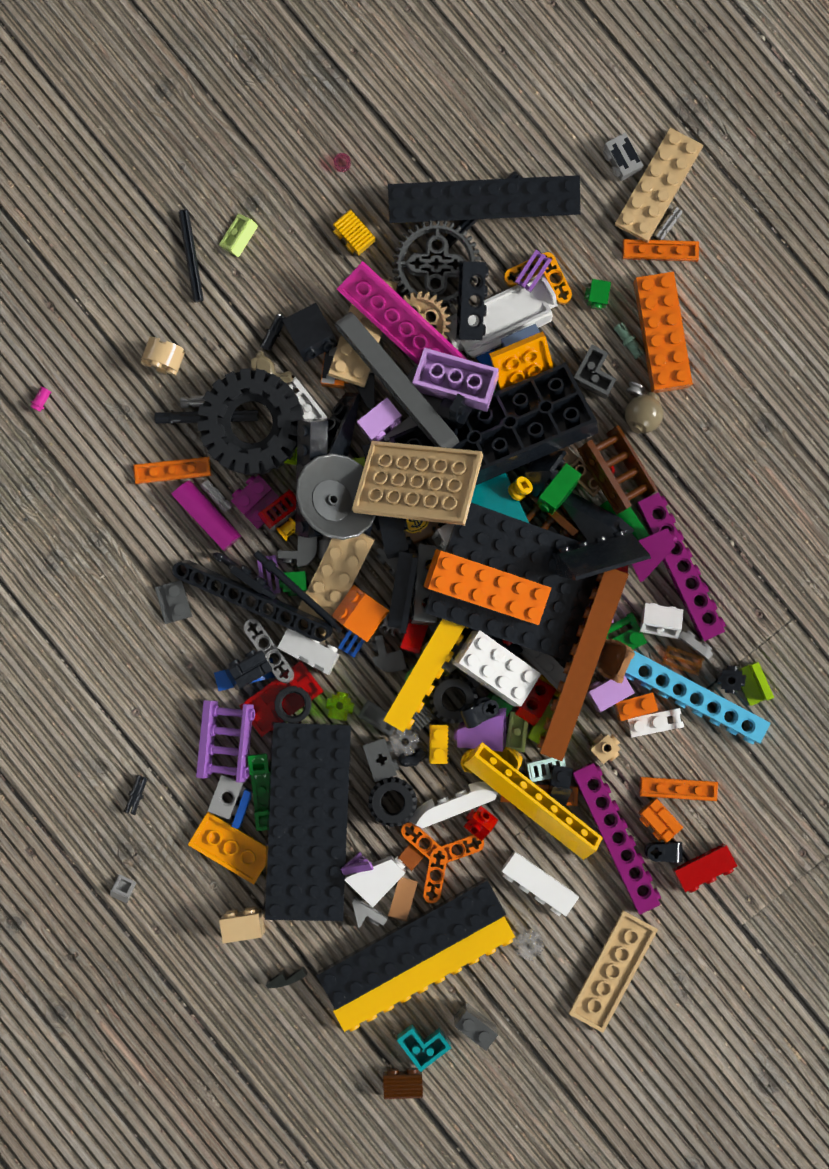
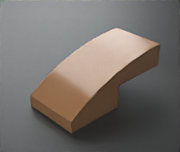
(402, 899)

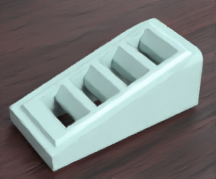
(530, 769)

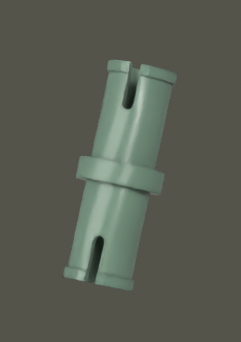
(629, 340)

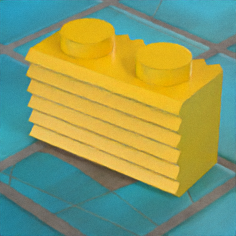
(353, 232)
(438, 744)

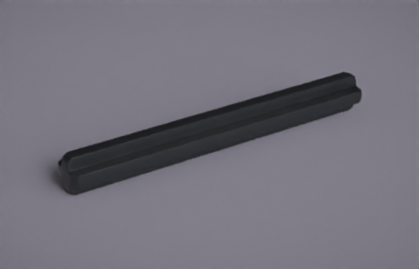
(191, 257)

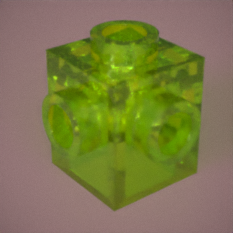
(334, 712)

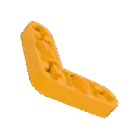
(565, 289)

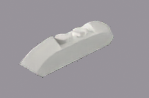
(429, 813)

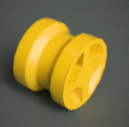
(520, 488)

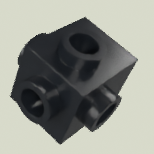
(731, 671)

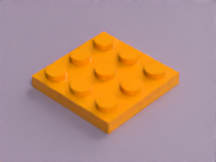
(522, 360)

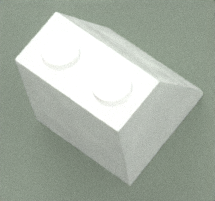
(377, 882)

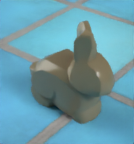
(265, 363)

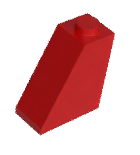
(414, 637)

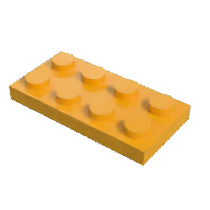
(229, 847)

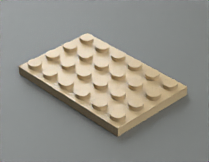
(418, 482)

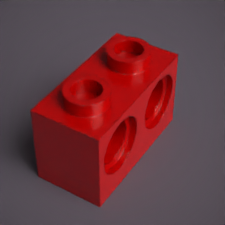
(536, 702)

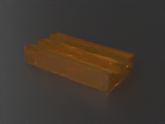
(698, 665)

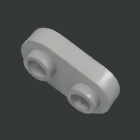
(690, 640)

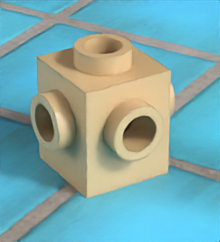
(598, 748)

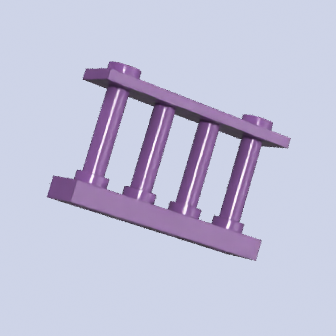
(207, 735)

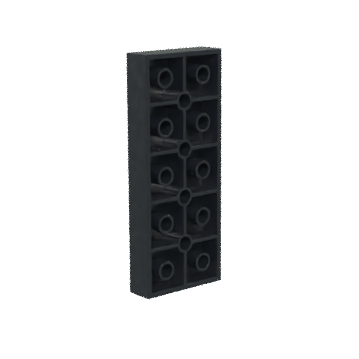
(521, 423)
(307, 821)

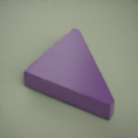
(357, 864)

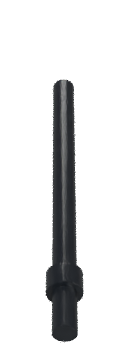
(270, 566)

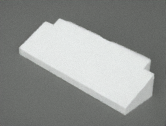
(507, 314)

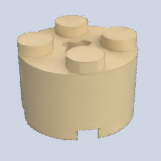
(163, 356)

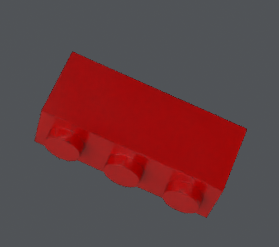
(705, 868)

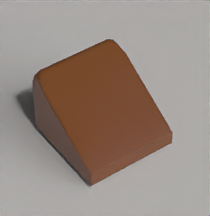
(411, 856)

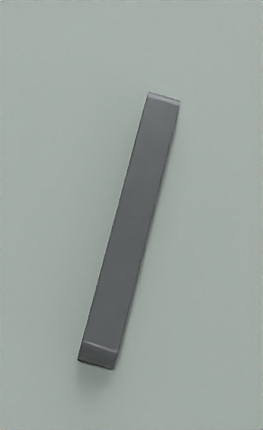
(396, 382)

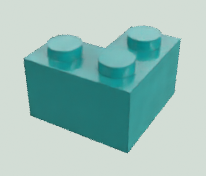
(421, 1050)

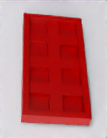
(265, 698)

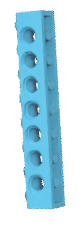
(757, 728)

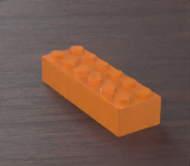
(662, 332)
(487, 587)

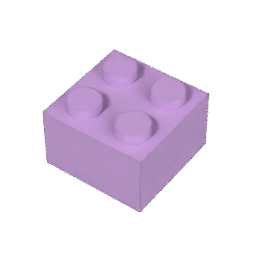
(380, 421)
(608, 693)

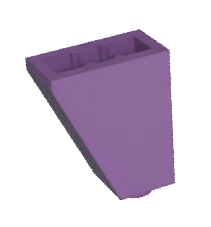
(490, 732)

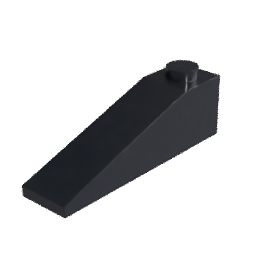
(342, 424)

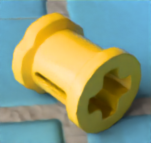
(287, 529)

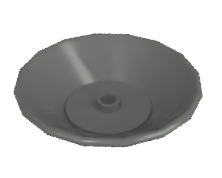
(333, 478)

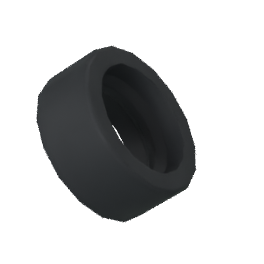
(278, 704)

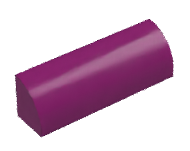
(206, 515)

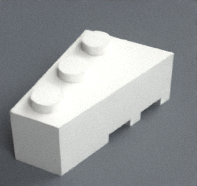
(309, 651)

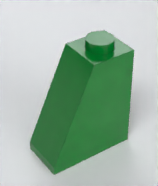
(559, 489)

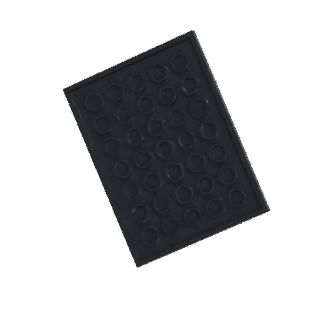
(527, 553)

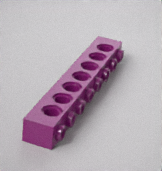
(679, 578)
(641, 902)

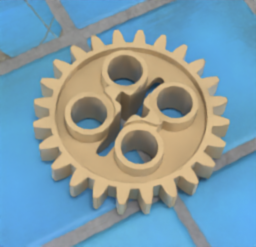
(425, 304)

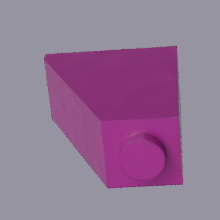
(658, 547)

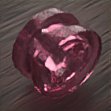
(336, 163)

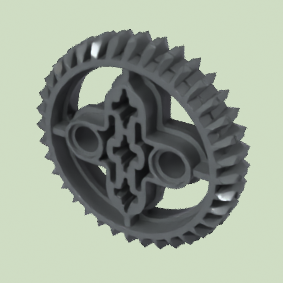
(423, 258)

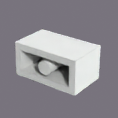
(661, 620)

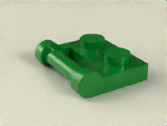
(632, 637)

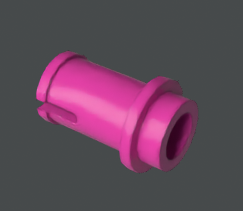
(40, 399)

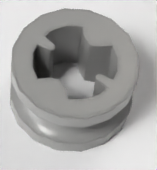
(635, 389)

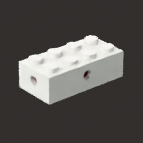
(496, 668)

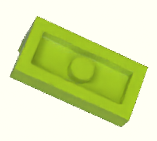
(756, 685)

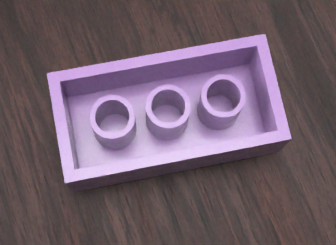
(449, 375)

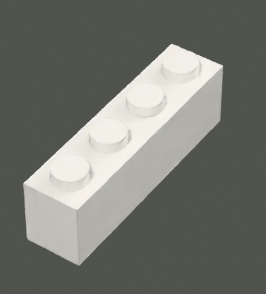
(539, 883)

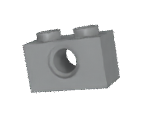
(218, 804)

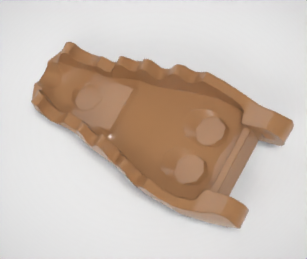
(614, 660)

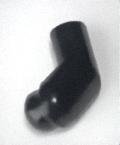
(412, 760)

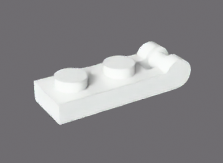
(310, 407)
(654, 722)

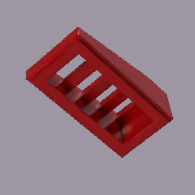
(265, 517)

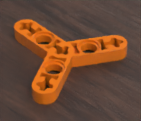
(433, 849)

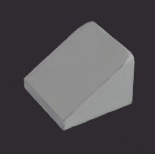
(122, 888)

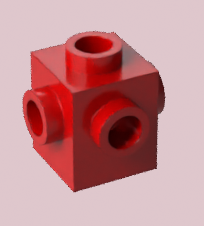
(480, 822)

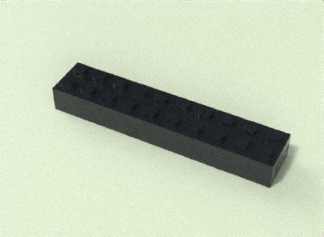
(484, 199)
(411, 943)

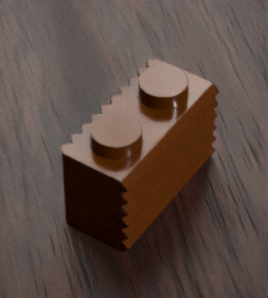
(402, 1084)

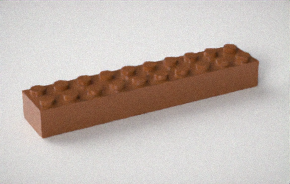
(583, 664)

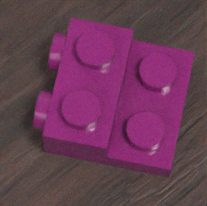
(254, 499)

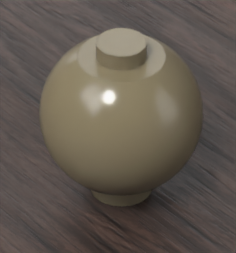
(644, 413)

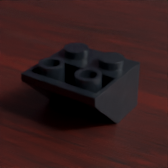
(544, 470)

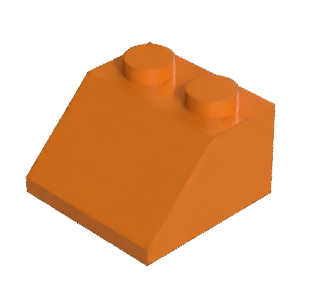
(360, 613)

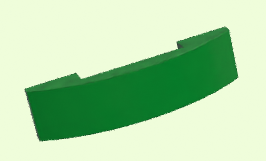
(260, 772)

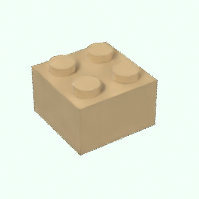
(242, 925)

